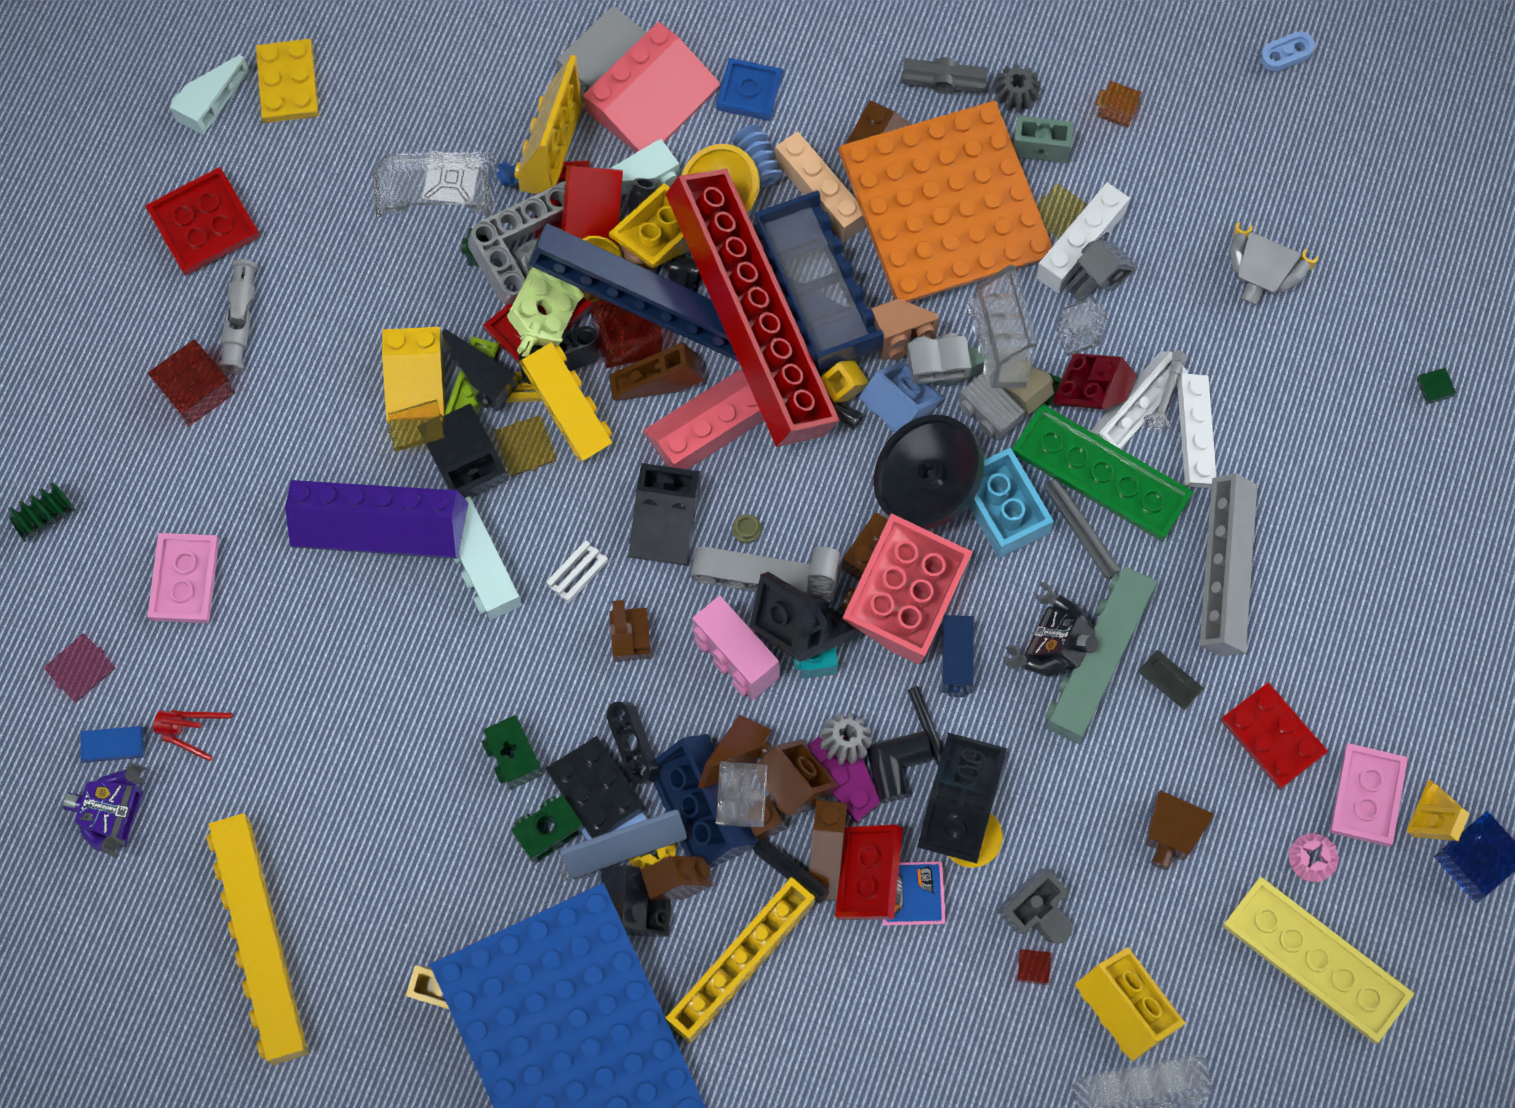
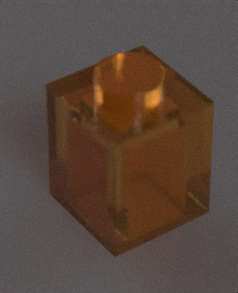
(1118, 103)

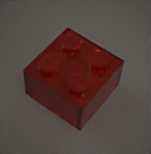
(624, 335)
(191, 382)

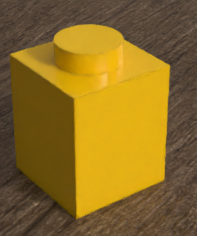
(844, 381)

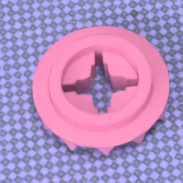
(1300, 859)

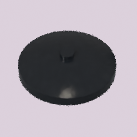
(929, 471)

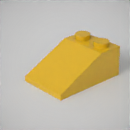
(652, 230)
(413, 367)

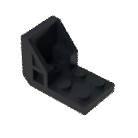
(796, 620)
(962, 798)

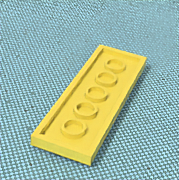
(1318, 960)

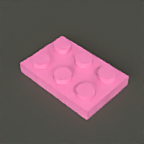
(183, 578)
(1368, 795)

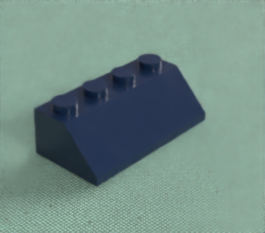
(678, 789)

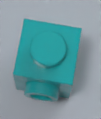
(818, 665)

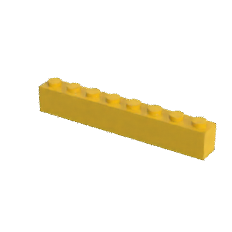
(257, 939)

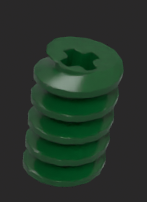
(40, 510)

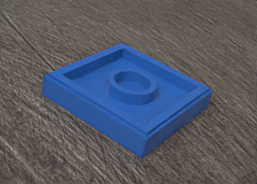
(749, 89)

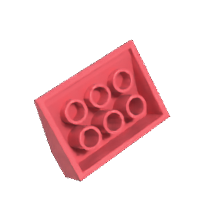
(650, 90)
(906, 588)

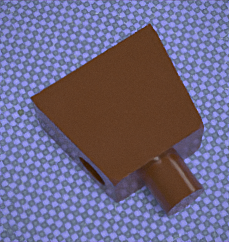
(1174, 828)

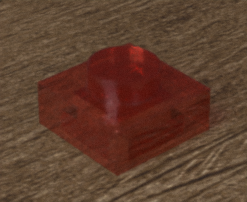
(1033, 967)

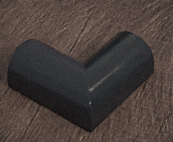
(890, 757)

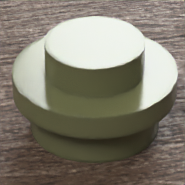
(746, 528)

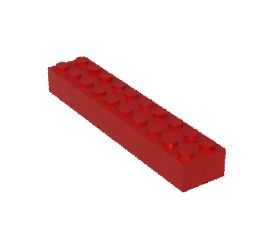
(751, 307)

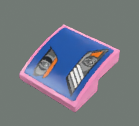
(919, 894)

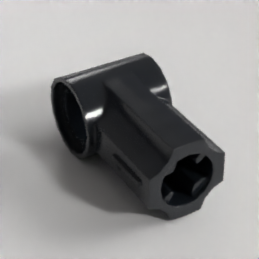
(684, 272)

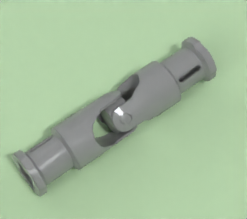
(240, 298)

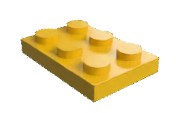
(287, 80)

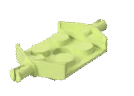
(557, 299)

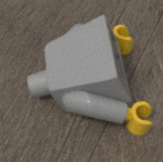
(1266, 264)

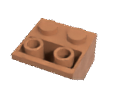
(901, 324)

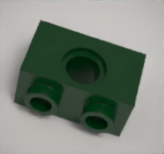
(539, 845)

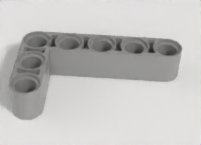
(500, 237)
(744, 570)

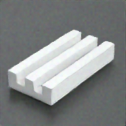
(570, 562)

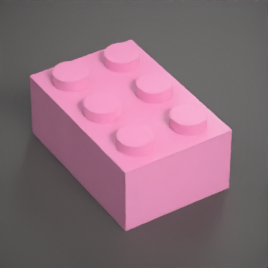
(735, 648)

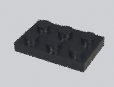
(595, 788)

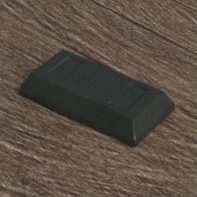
(1170, 680)

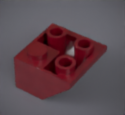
(1095, 382)

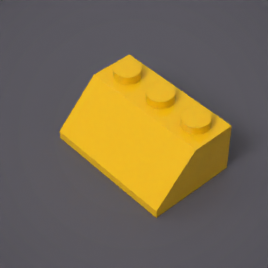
(1129, 1004)

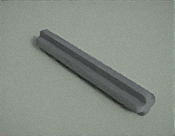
(1081, 528)

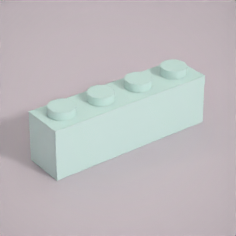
(485, 569)

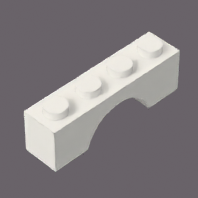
(1094, 221)

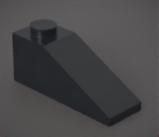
(486, 378)

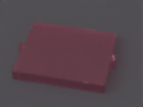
(79, 668)

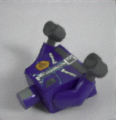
(108, 808)

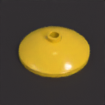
(739, 165)

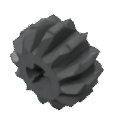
(1017, 87)

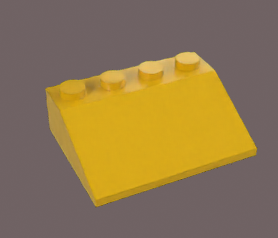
(551, 131)

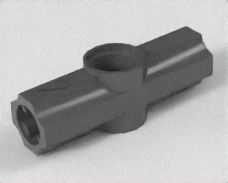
(944, 75)

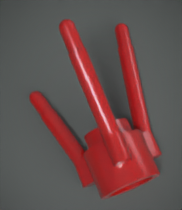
(173, 723)

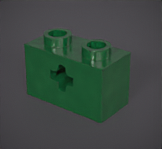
(510, 735)

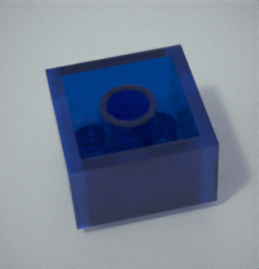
(1480, 857)

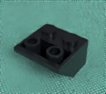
(632, 902)

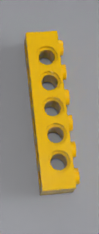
(740, 960)

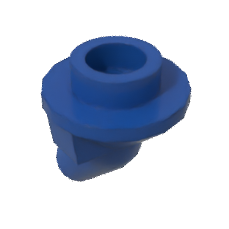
(507, 174)

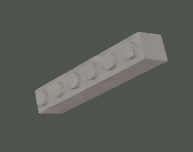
(1228, 565)

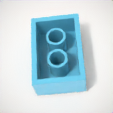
(1009, 505)

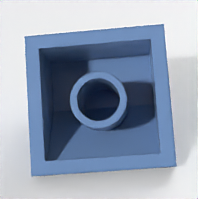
(897, 398)

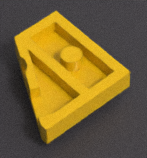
(1437, 815)

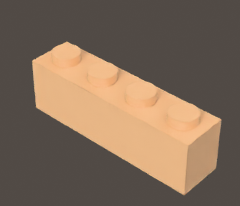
(811, 174)

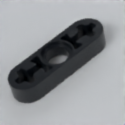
(643, 747)

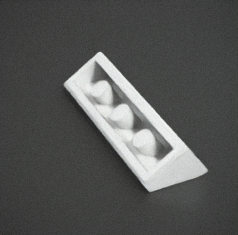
(1145, 396)

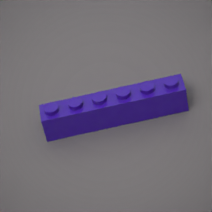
(375, 518)

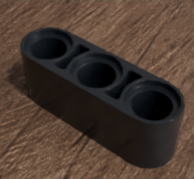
(579, 347)

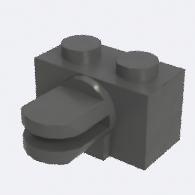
(1103, 266)
(1036, 906)

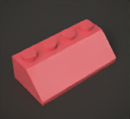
(705, 423)

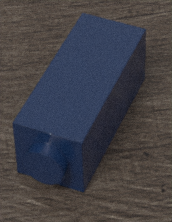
(957, 655)

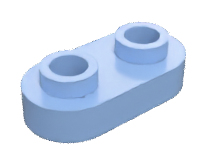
(1285, 51)

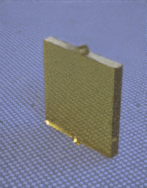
(1059, 210)
(416, 425)
(525, 446)

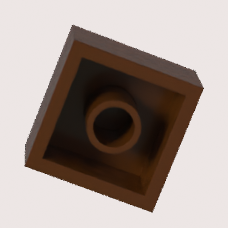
(796, 777)

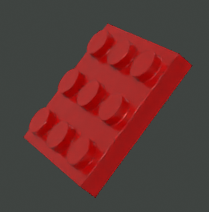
(202, 221)

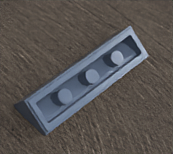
(623, 844)

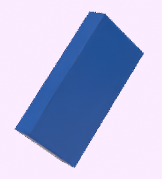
(112, 744)

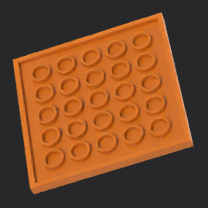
(945, 202)

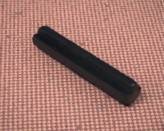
(789, 869)

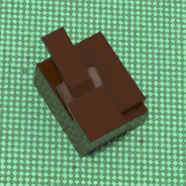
(629, 632)

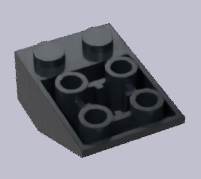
(466, 454)
(664, 514)

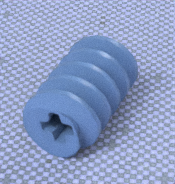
(756, 146)

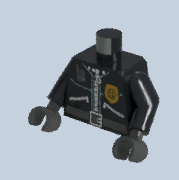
(1059, 639)

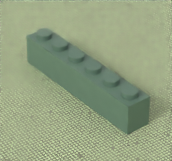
(1113, 630)

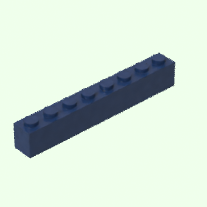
(630, 288)

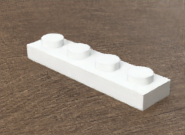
(1196, 430)

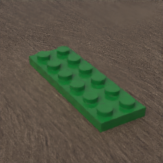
(1102, 472)

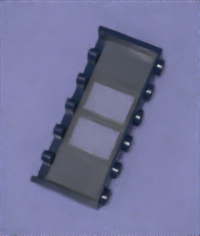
(817, 281)

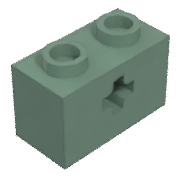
(1043, 139)

